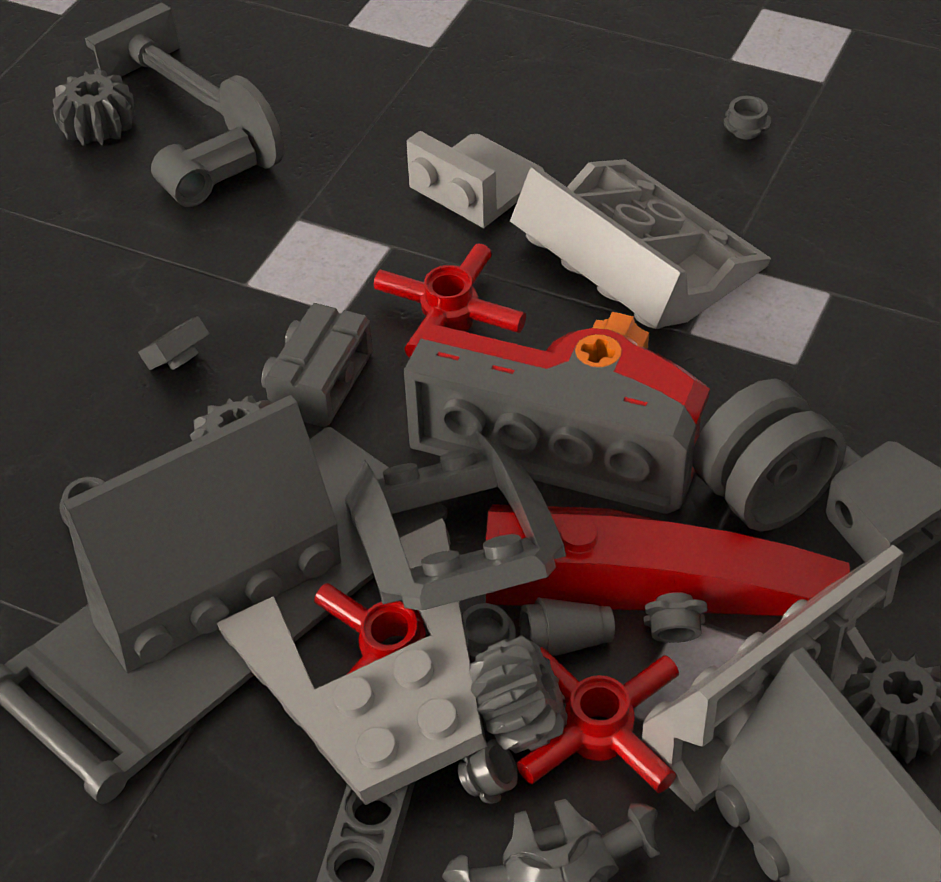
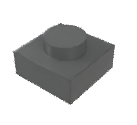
(176, 345)

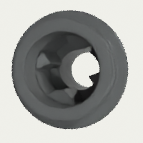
(566, 625)

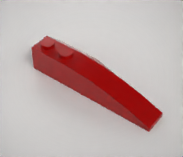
(636, 558)

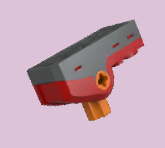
(579, 416)

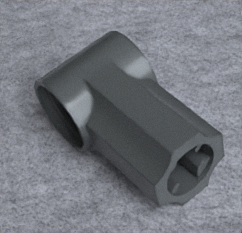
(194, 171)

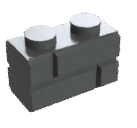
(319, 362)

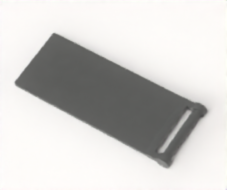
(163, 698)

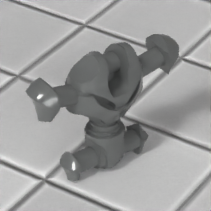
(565, 850)

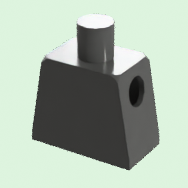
(887, 501)

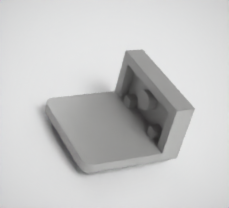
(469, 178)

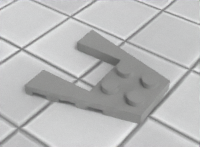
(388, 717)

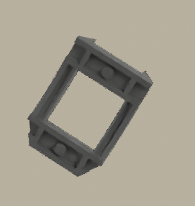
(446, 574)

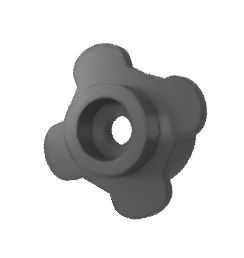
(675, 617)

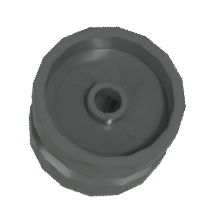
(768, 454)

